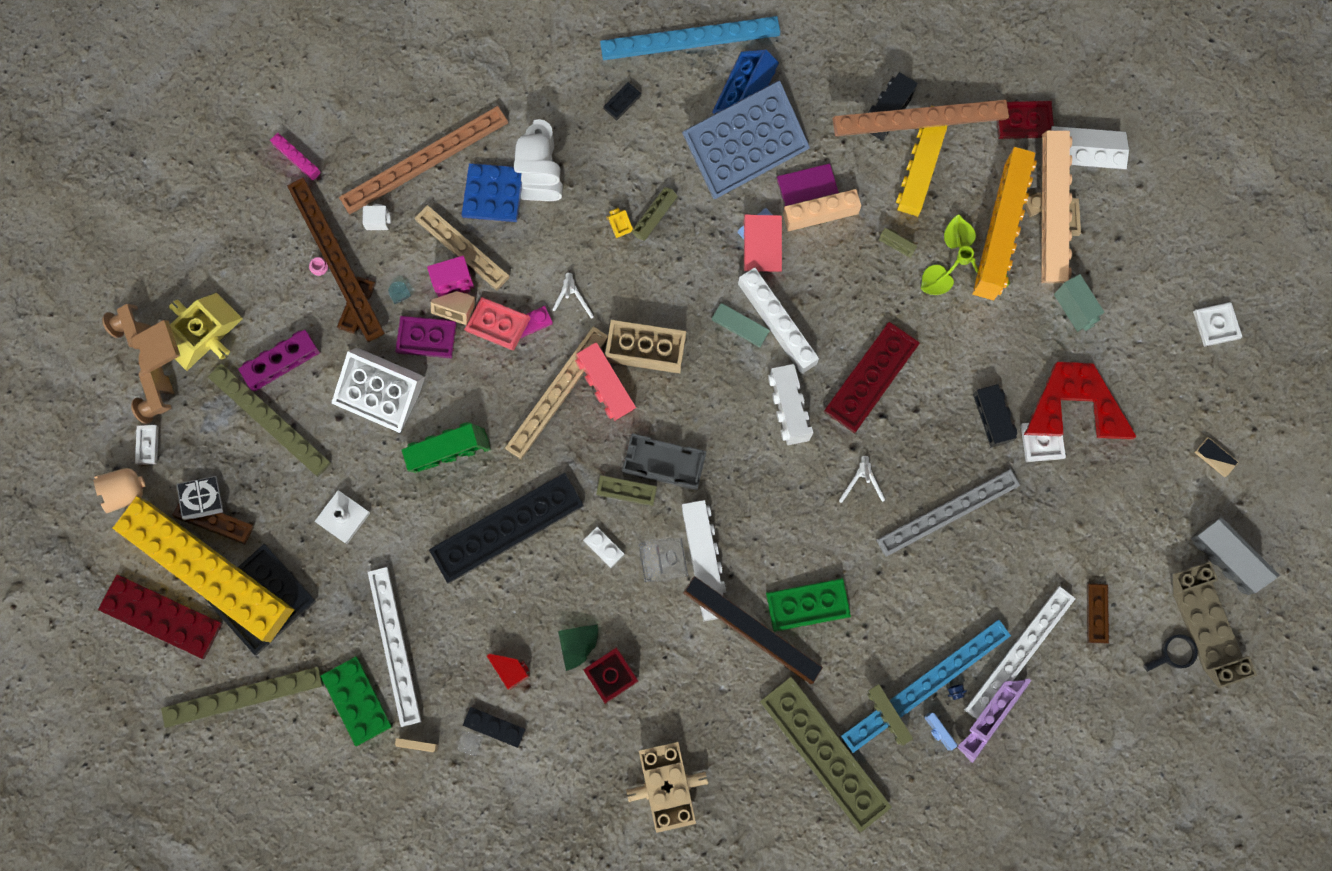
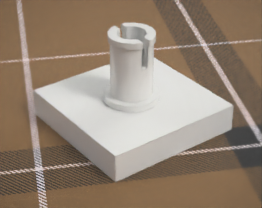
(342, 517)

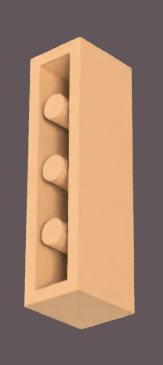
(821, 210)

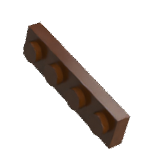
(221, 525)

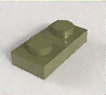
(897, 242)

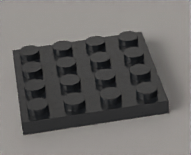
(275, 577)

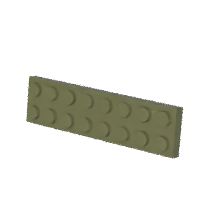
(825, 754)

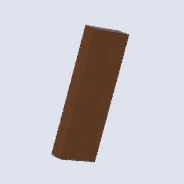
(347, 321)
(1097, 614)

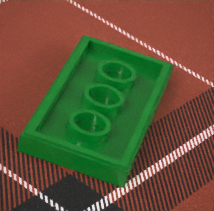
(808, 605)

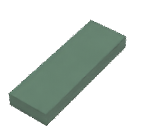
(740, 325)

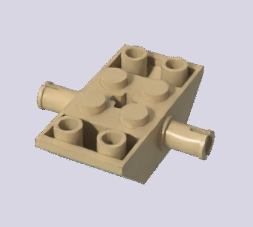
(672, 808)

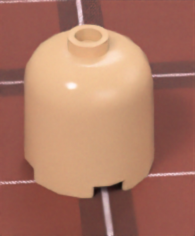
(118, 488)

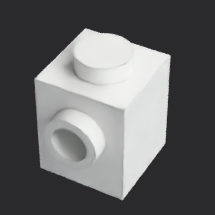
(376, 217)

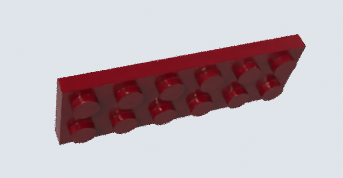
(871, 377)
(160, 616)

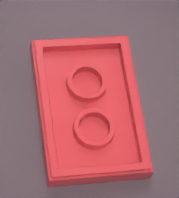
(763, 243)
(497, 323)

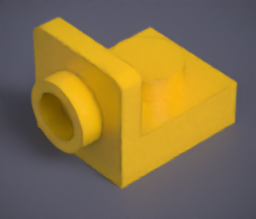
(619, 222)

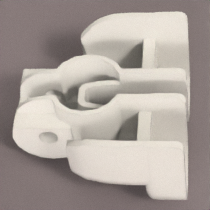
(534, 160)

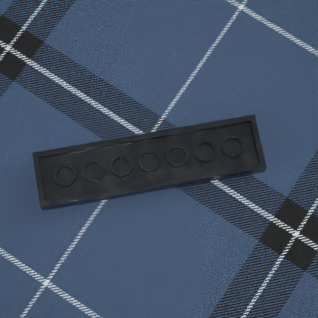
(506, 528)

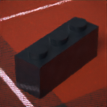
(995, 415)

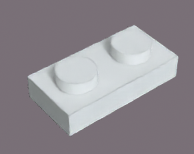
(146, 444)
(603, 547)

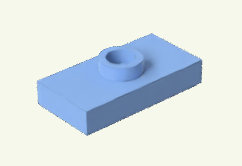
(940, 731)

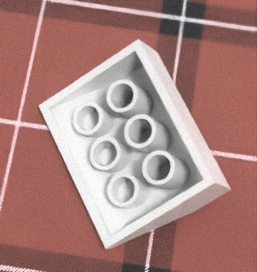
(377, 389)

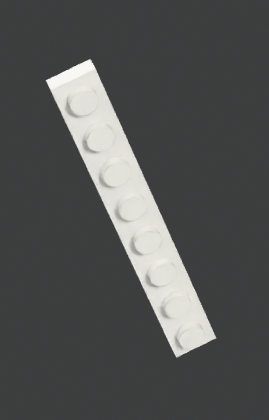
(394, 647)
(1021, 650)

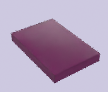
(807, 184)
(426, 337)

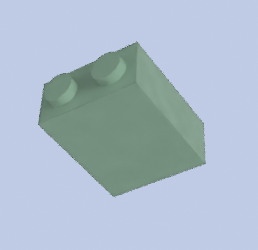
(1079, 303)

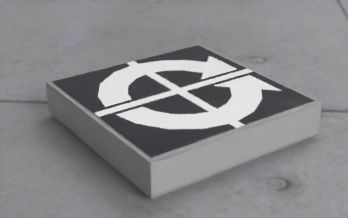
(199, 498)

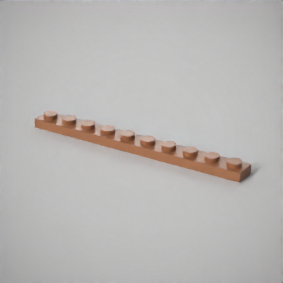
(920, 118)
(423, 160)

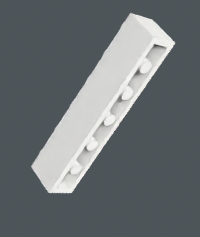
(778, 321)
(702, 548)

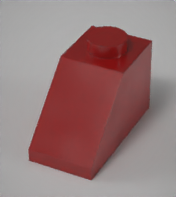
(509, 670)

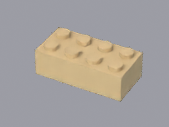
(645, 346)

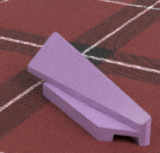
(992, 718)

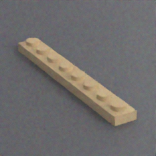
(552, 398)

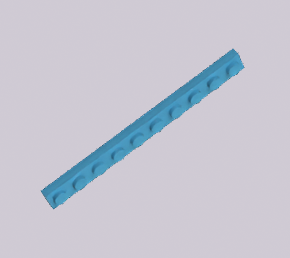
(690, 38)
(928, 683)

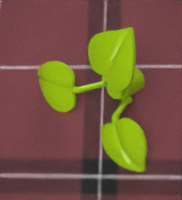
(957, 234)

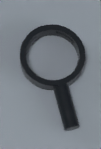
(1165, 658)

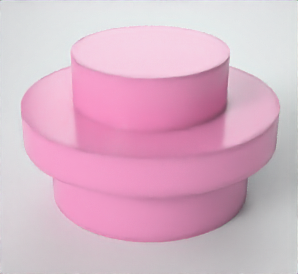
(318, 266)

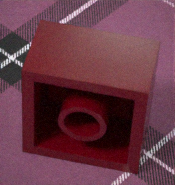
(610, 675)

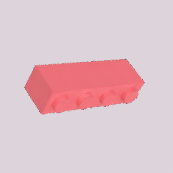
(605, 381)

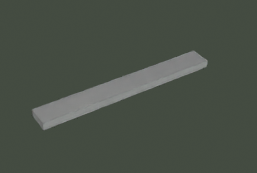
(947, 513)

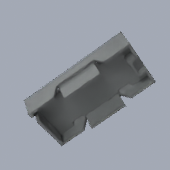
(664, 462)

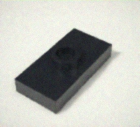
(622, 101)

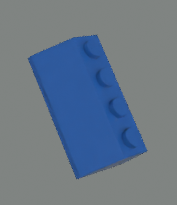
(750, 74)

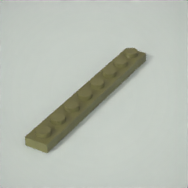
(269, 420)
(242, 697)

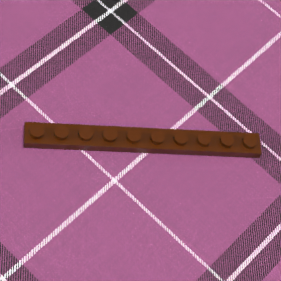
(336, 260)

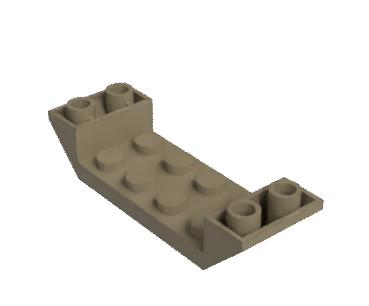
(1210, 626)

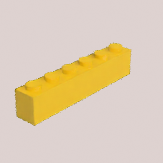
(920, 169)

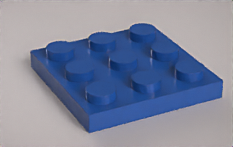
(492, 193)

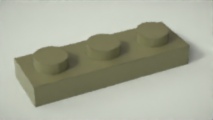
(626, 490)

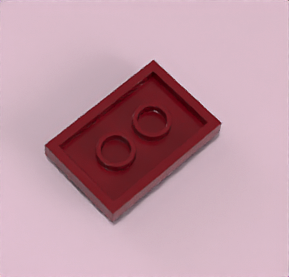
(1026, 120)

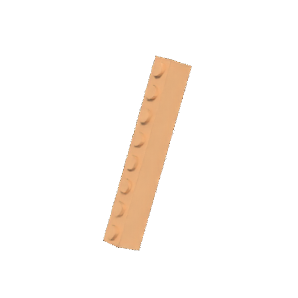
(1055, 206)

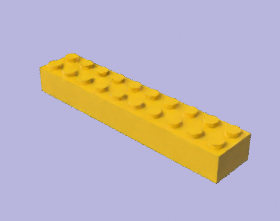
(203, 569)

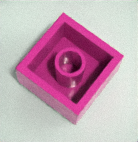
(451, 276)

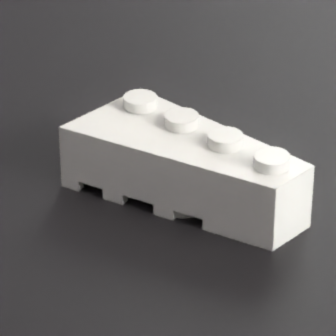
(790, 405)

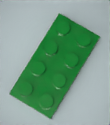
(356, 701)

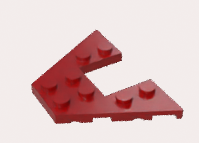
(1078, 383)

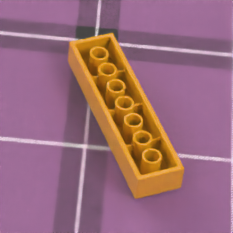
(1004, 224)

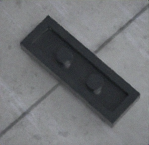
(494, 727)

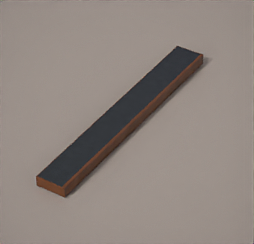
(752, 630)

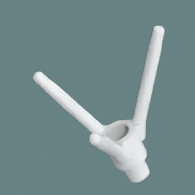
(569, 288)
(863, 471)

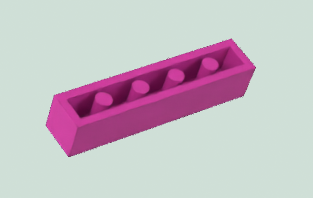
(295, 156)

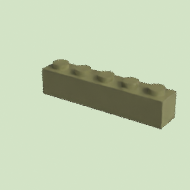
(654, 213)
(889, 715)

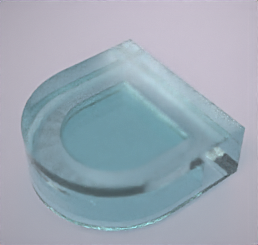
(398, 292)

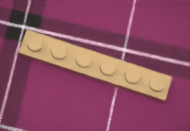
(462, 247)

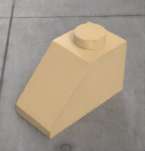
(454, 306)

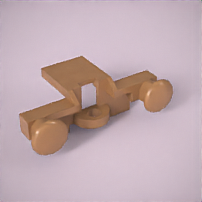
(156, 348)

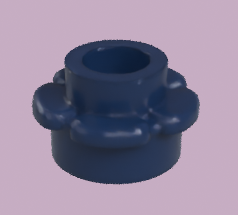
(956, 691)

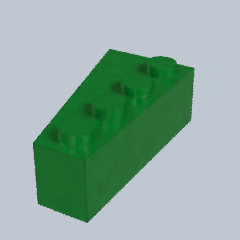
(445, 447)

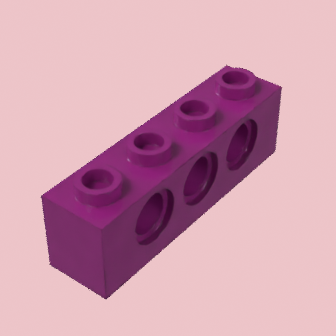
(289, 361)

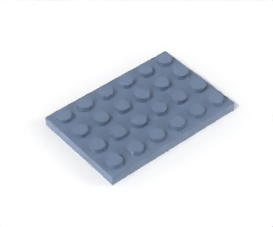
(746, 139)

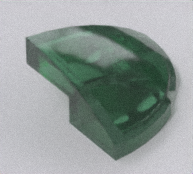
(577, 644)

